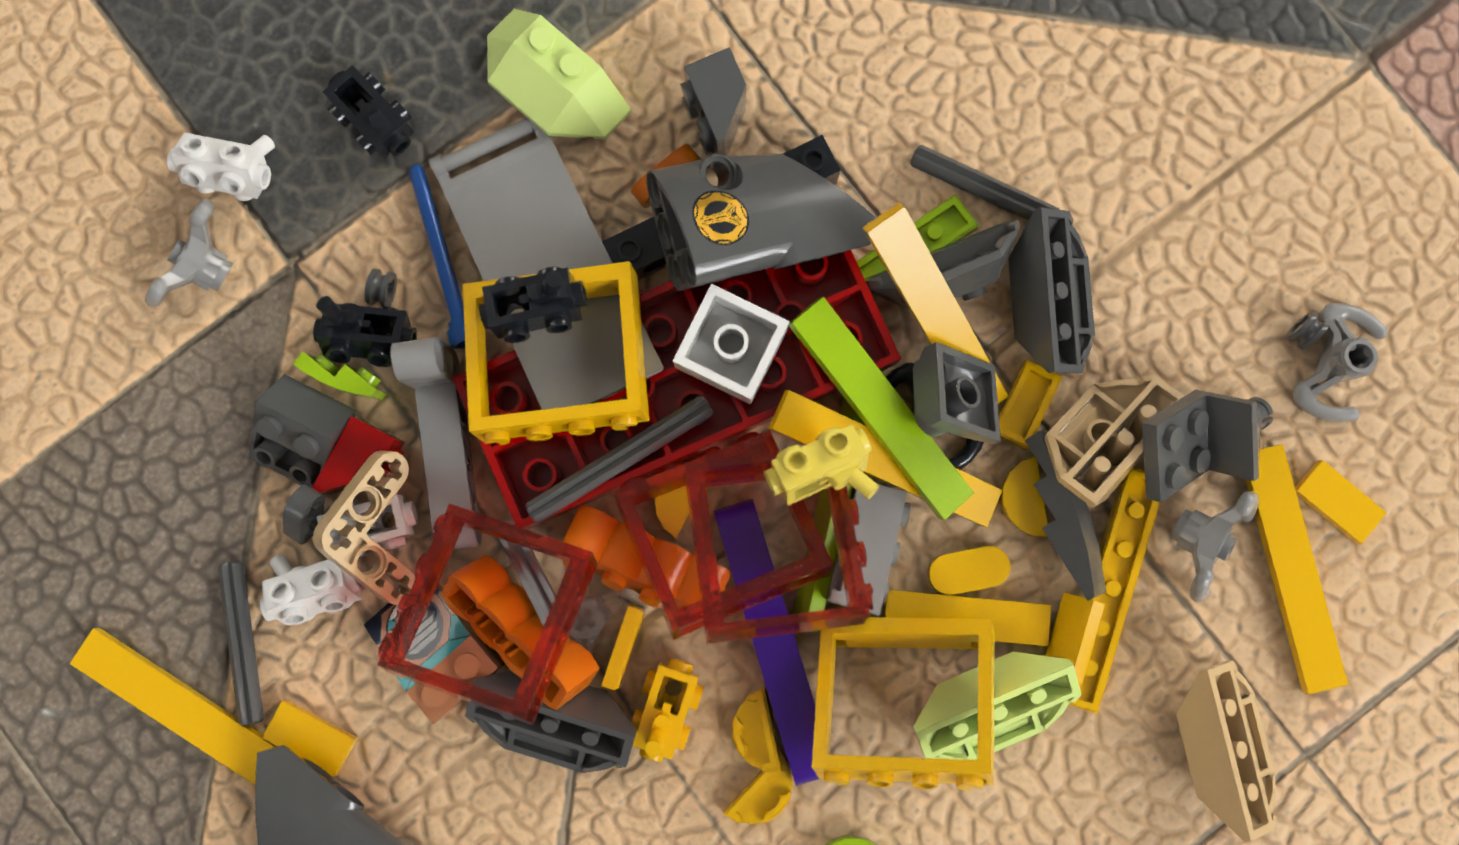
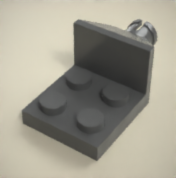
(1202, 435)

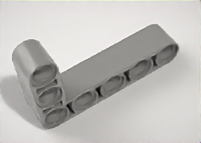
(443, 427)

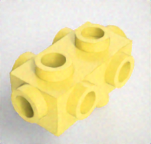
(831, 460)

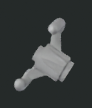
(192, 261)
(1341, 360)
(1211, 539)

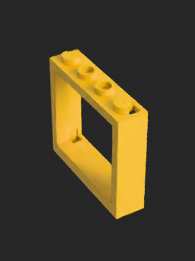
(579, 419)
(907, 633)

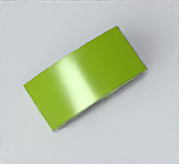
(348, 379)

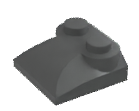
(955, 395)

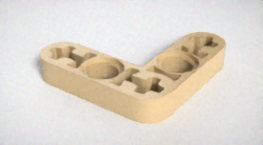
(354, 538)

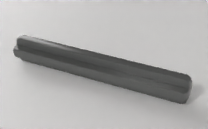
(976, 182)
(240, 643)

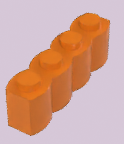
(621, 566)
(509, 624)

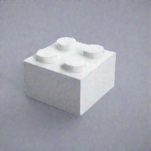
(730, 344)

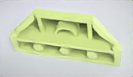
(552, 79)
(1028, 698)

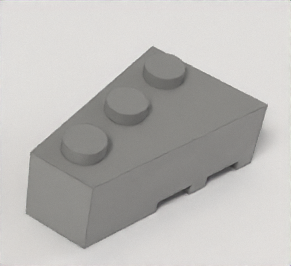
(878, 530)

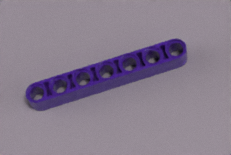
(776, 654)

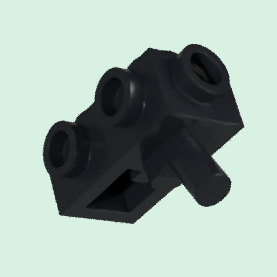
(380, 124)
(547, 299)
(360, 331)

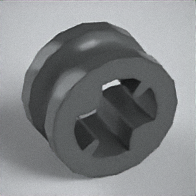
(380, 288)
(1307, 330)

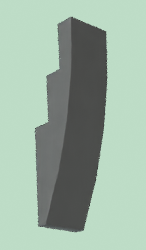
(1073, 529)

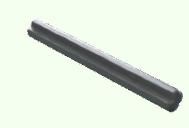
(619, 459)

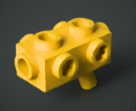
(662, 721)

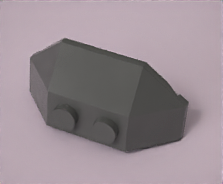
(964, 264)
(1052, 292)
(581, 735)

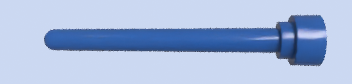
(441, 256)

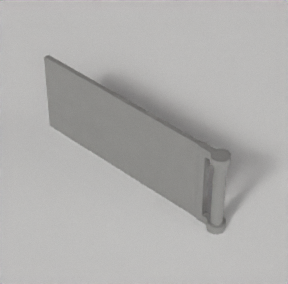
(527, 217)

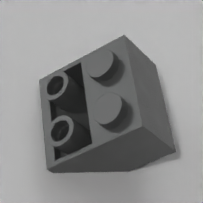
(717, 98)
(296, 429)

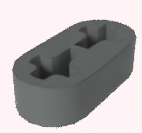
(301, 513)

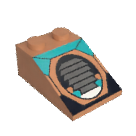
(442, 645)

